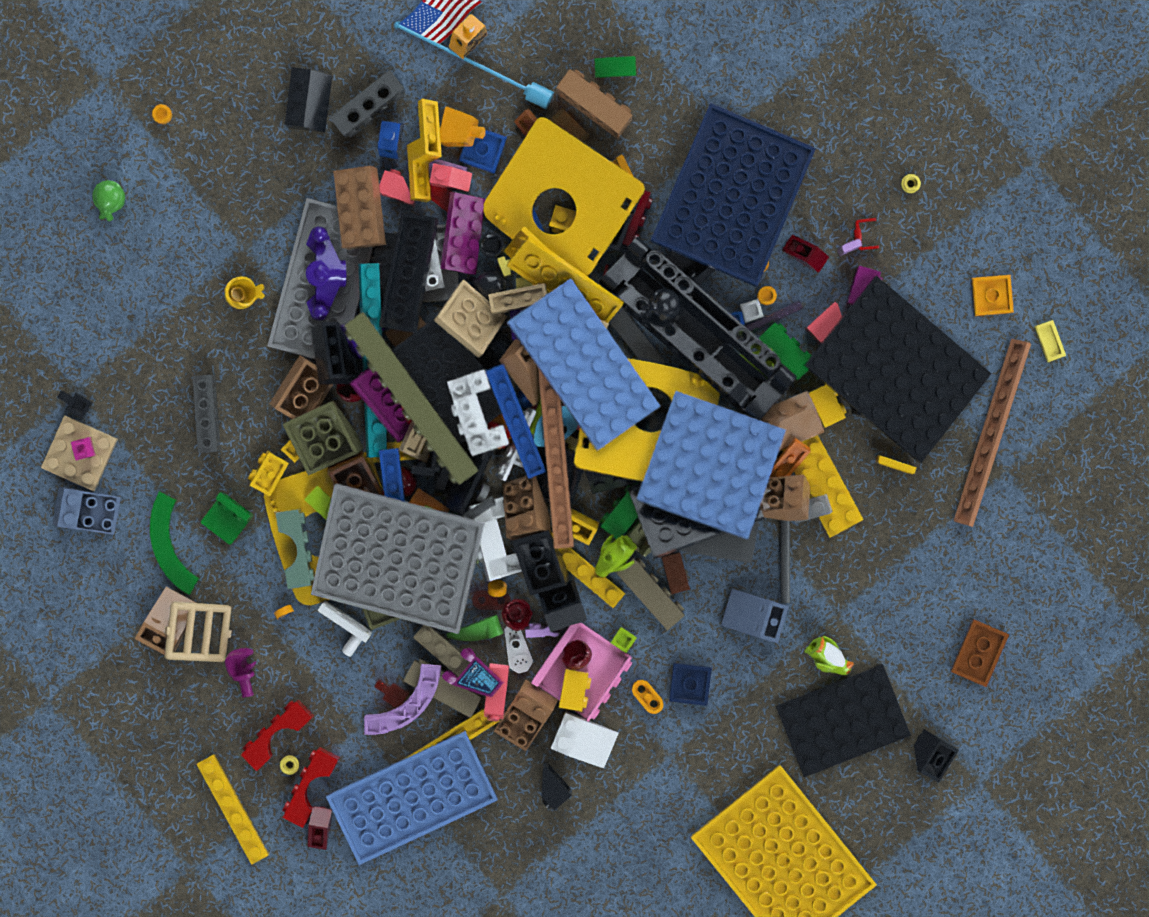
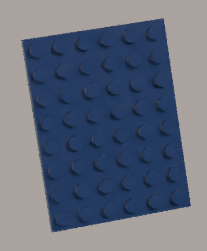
(733, 195)

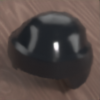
(489, 283)
(664, 304)

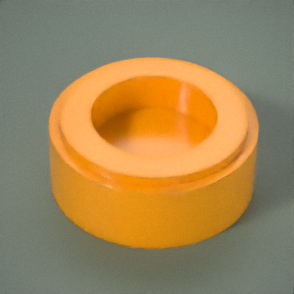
(162, 114)
(766, 295)
(497, 588)
(283, 612)

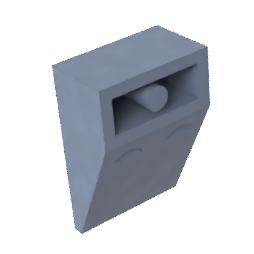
(86, 510)
(754, 615)

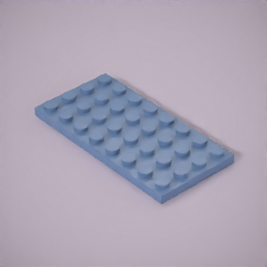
(583, 364)
(412, 797)

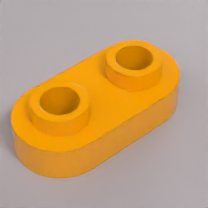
(647, 696)

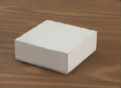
(751, 310)

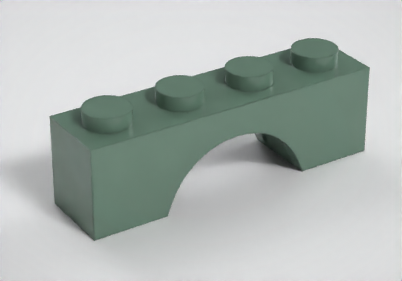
(291, 524)

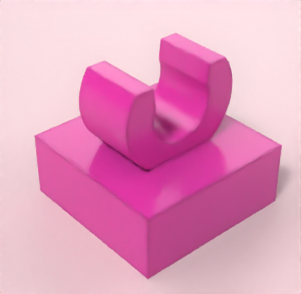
(83, 448)

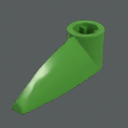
(479, 630)

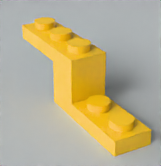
(424, 150)

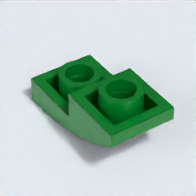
(615, 67)

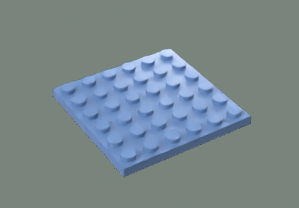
(711, 465)

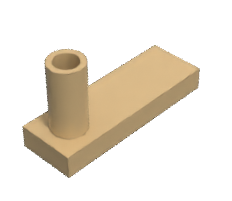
(516, 299)

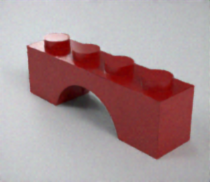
(259, 751)
(299, 808)

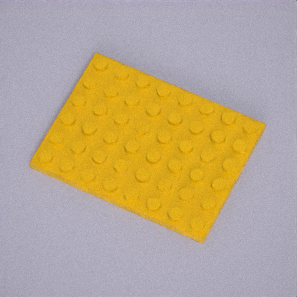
(782, 853)

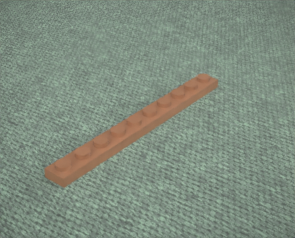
(992, 432)
(556, 465)

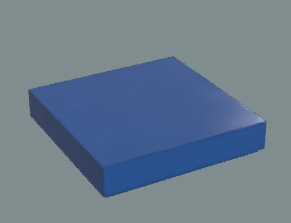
(484, 152)

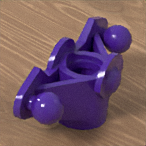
(324, 273)

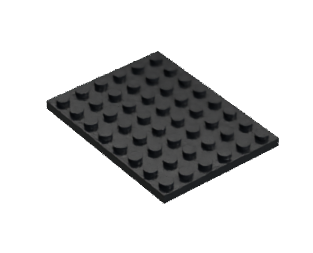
(897, 369)

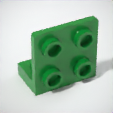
(226, 518)

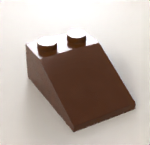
(355, 473)

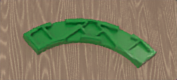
(163, 546)

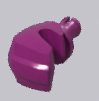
(240, 670)

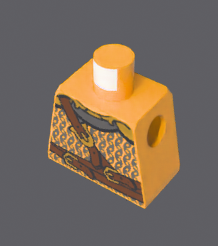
(470, 34)

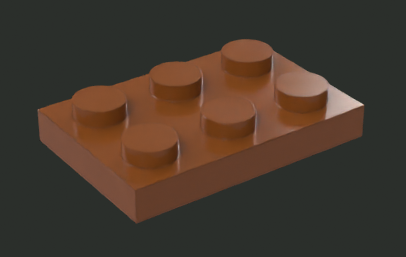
(979, 653)

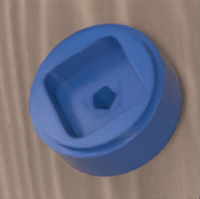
(523, 401)

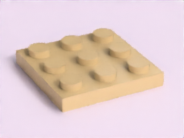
(470, 318)
(61, 459)

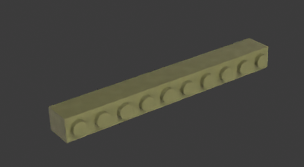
(411, 398)

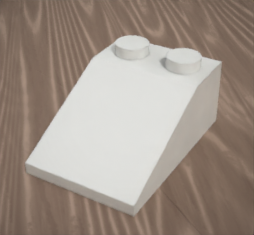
(584, 740)

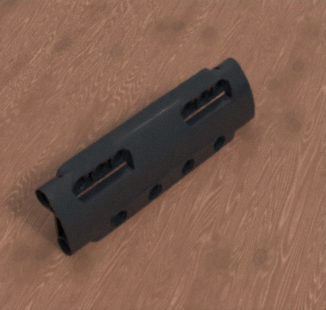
(700, 330)

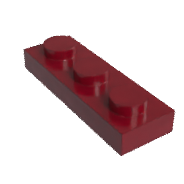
(638, 219)

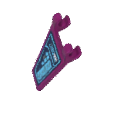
(475, 677)

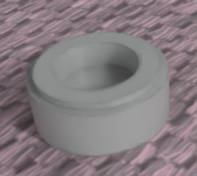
(483, 493)

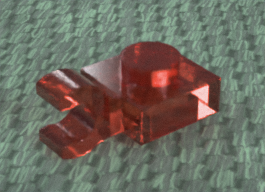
(394, 694)

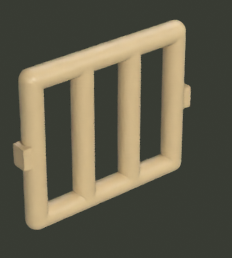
(204, 655)

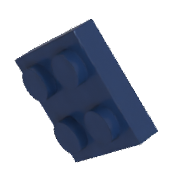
(690, 684)

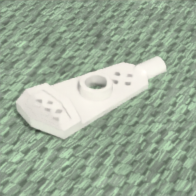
(519, 653)

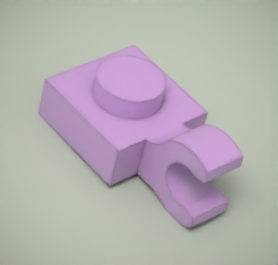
(537, 630)

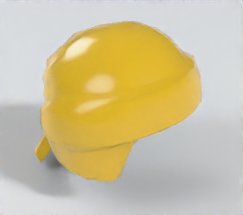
(242, 292)

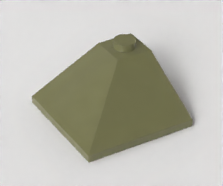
(322, 437)

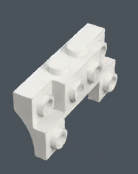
(470, 414)
(491, 548)

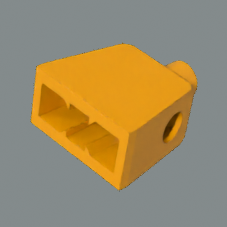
(459, 129)

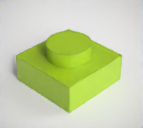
(623, 639)

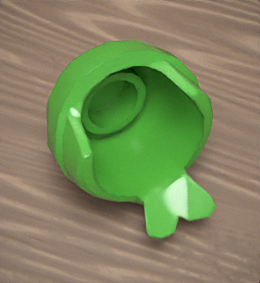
(108, 198)

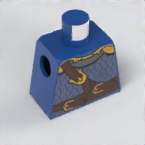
(390, 139)

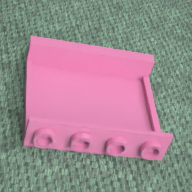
(603, 669)

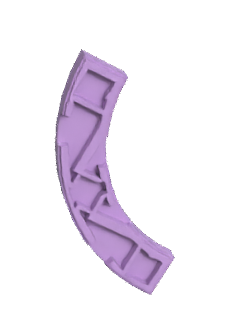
(410, 709)

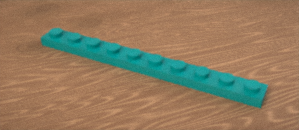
(371, 305)

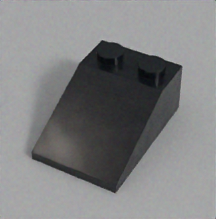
(540, 562)

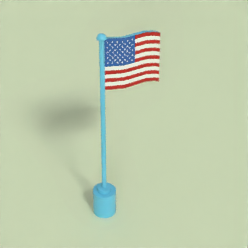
(437, 20)

